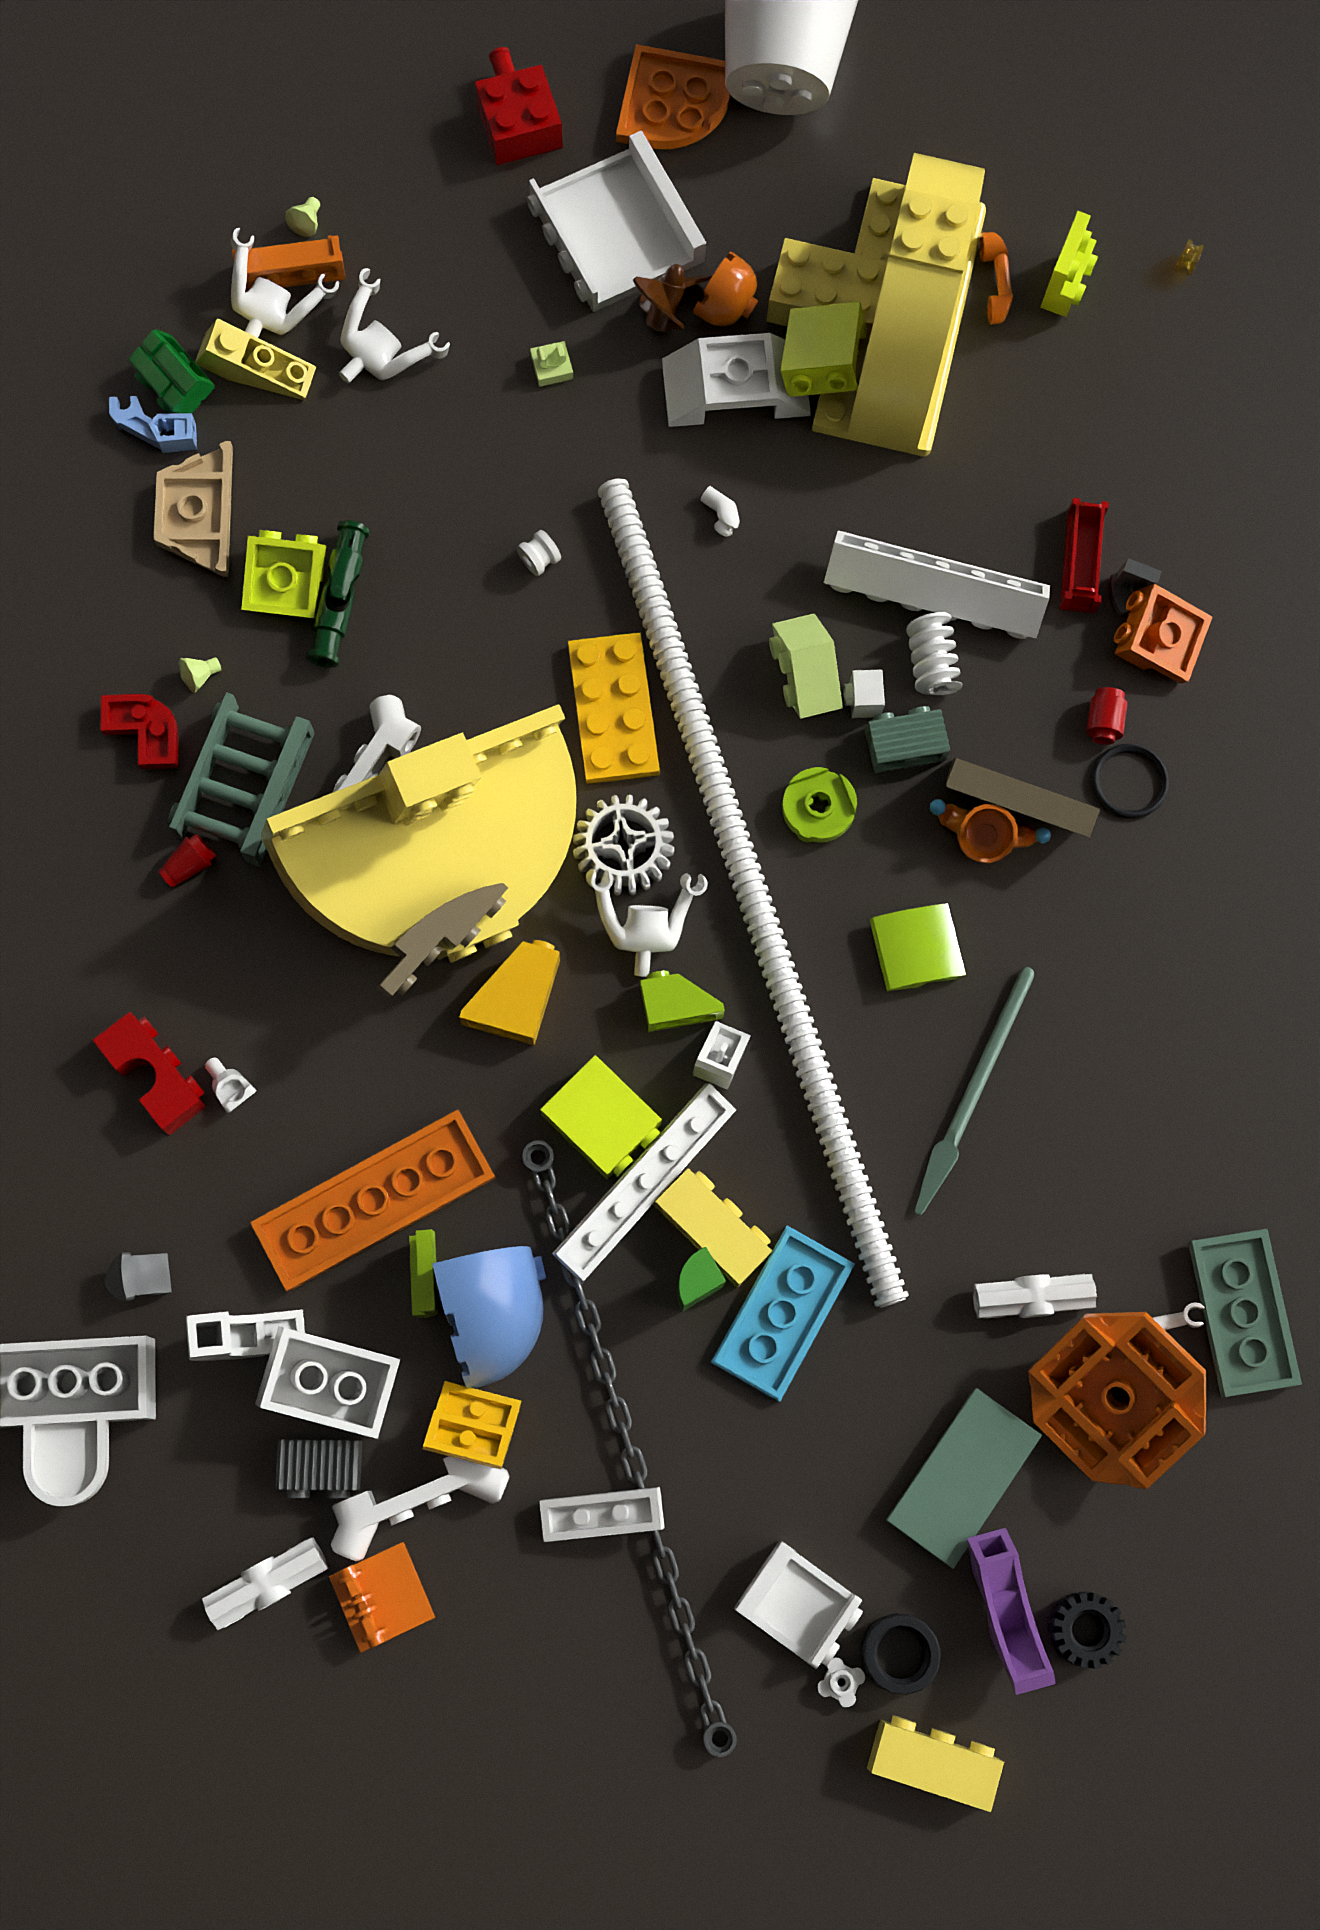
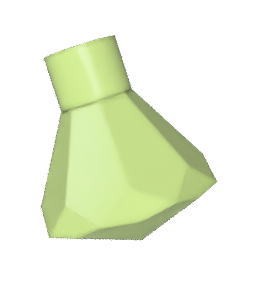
(303, 218)
(196, 672)

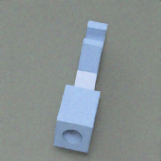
(149, 429)

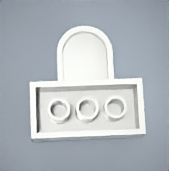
(65, 1401)

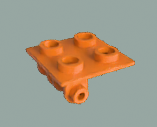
(382, 1597)

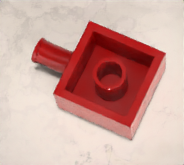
(517, 110)

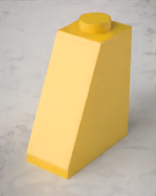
(516, 994)

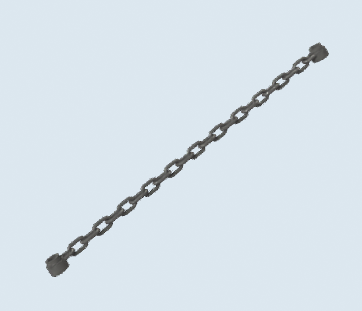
(729, 1746)

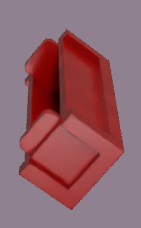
(1082, 556)

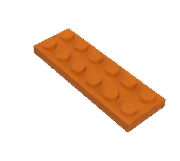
(372, 1200)

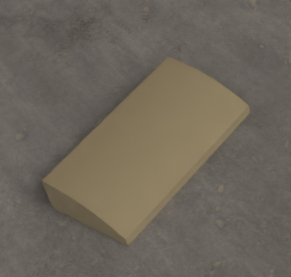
(1022, 797)

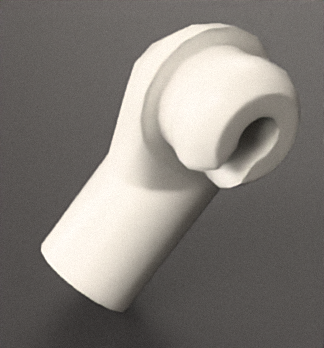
(725, 509)

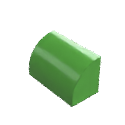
(698, 1279)

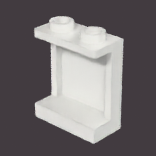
(799, 1605)

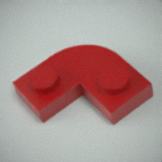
(147, 718)

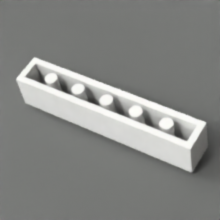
(937, 585)

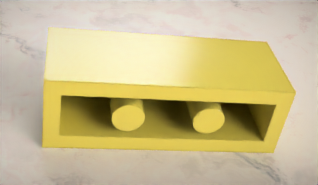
(714, 1224)
(936, 1763)

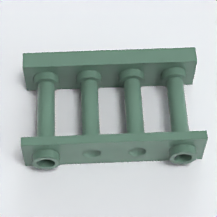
(279, 773)

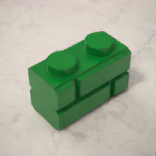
(170, 373)

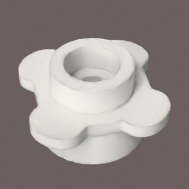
(845, 1693)

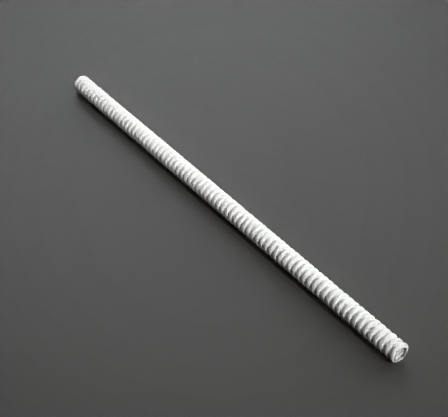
(759, 915)

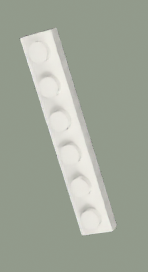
(644, 1182)

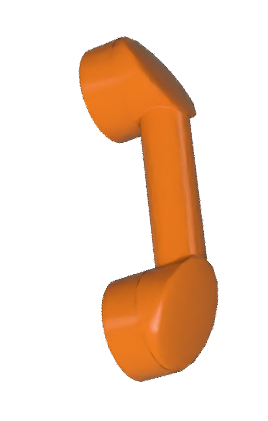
(994, 249)

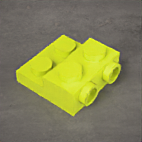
(1073, 263)
(283, 574)

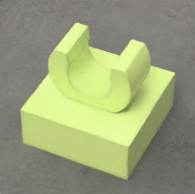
(551, 363)

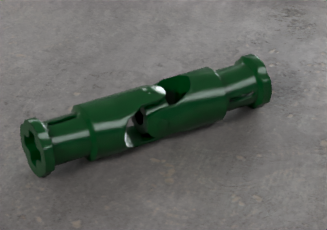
(343, 571)

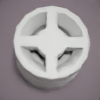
(539, 552)

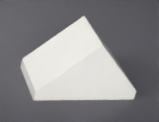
(721, 1055)

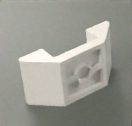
(728, 375)

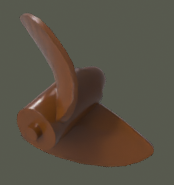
(662, 297)

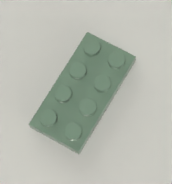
(1244, 1313)

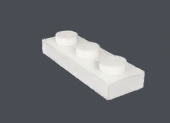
(602, 1514)

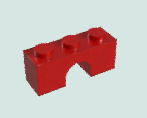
(131, 1045)

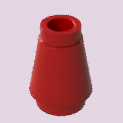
(187, 860)

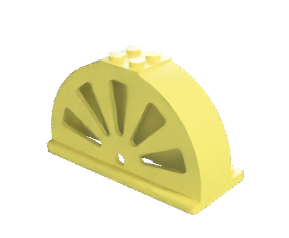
(912, 288)
(432, 830)

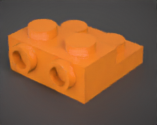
(1162, 633)

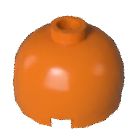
(728, 293)

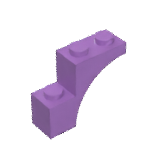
(1008, 1610)

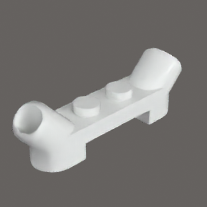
(393, 736)
(361, 1515)

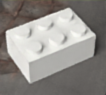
(327, 1382)

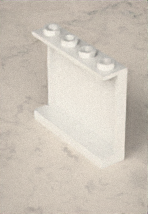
(617, 224)

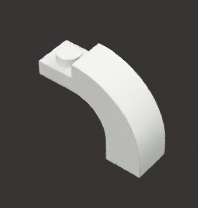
(237, 1337)

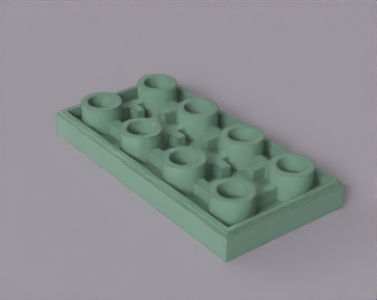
(963, 1478)

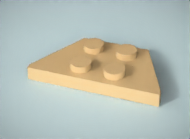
(196, 509)

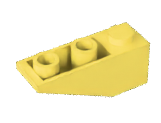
(253, 362)

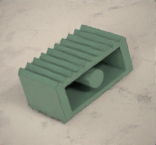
(907, 739)

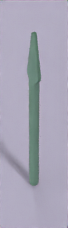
(945, 1152)

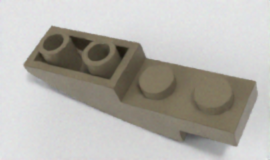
(450, 923)

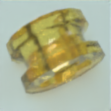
(1189, 256)

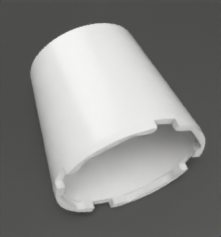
(784, 52)

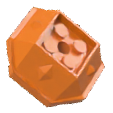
(1113, 1438)

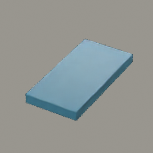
(782, 1313)

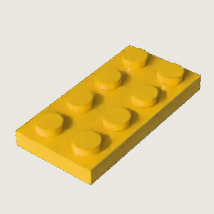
(613, 708)

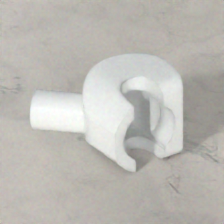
(228, 1085)

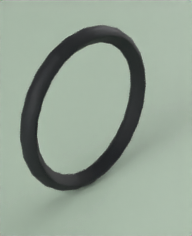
(1129, 813)

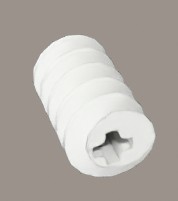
(931, 654)

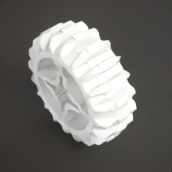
(637, 842)

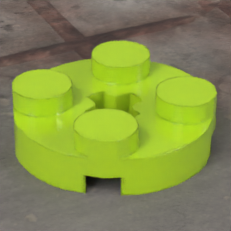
(829, 787)

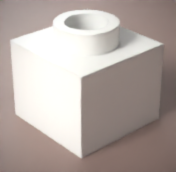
(865, 693)

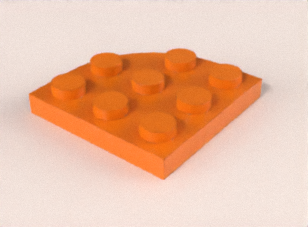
(672, 97)

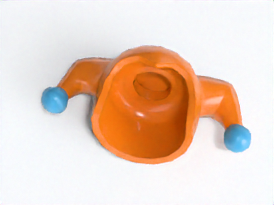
(987, 830)

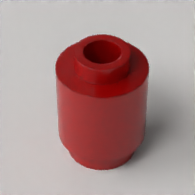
(1107, 715)

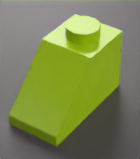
(676, 1002)

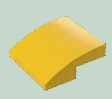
(472, 1425)

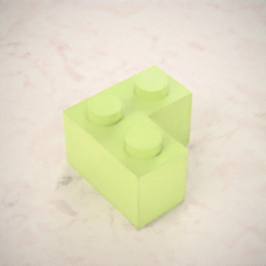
(810, 663)

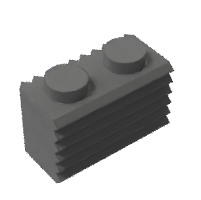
(318, 1466)

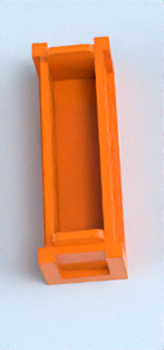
(296, 263)

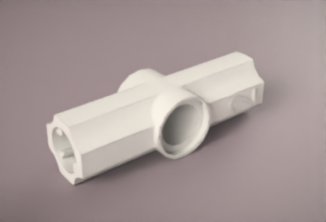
(1034, 1296)
(265, 1583)

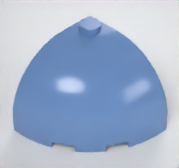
(493, 1309)

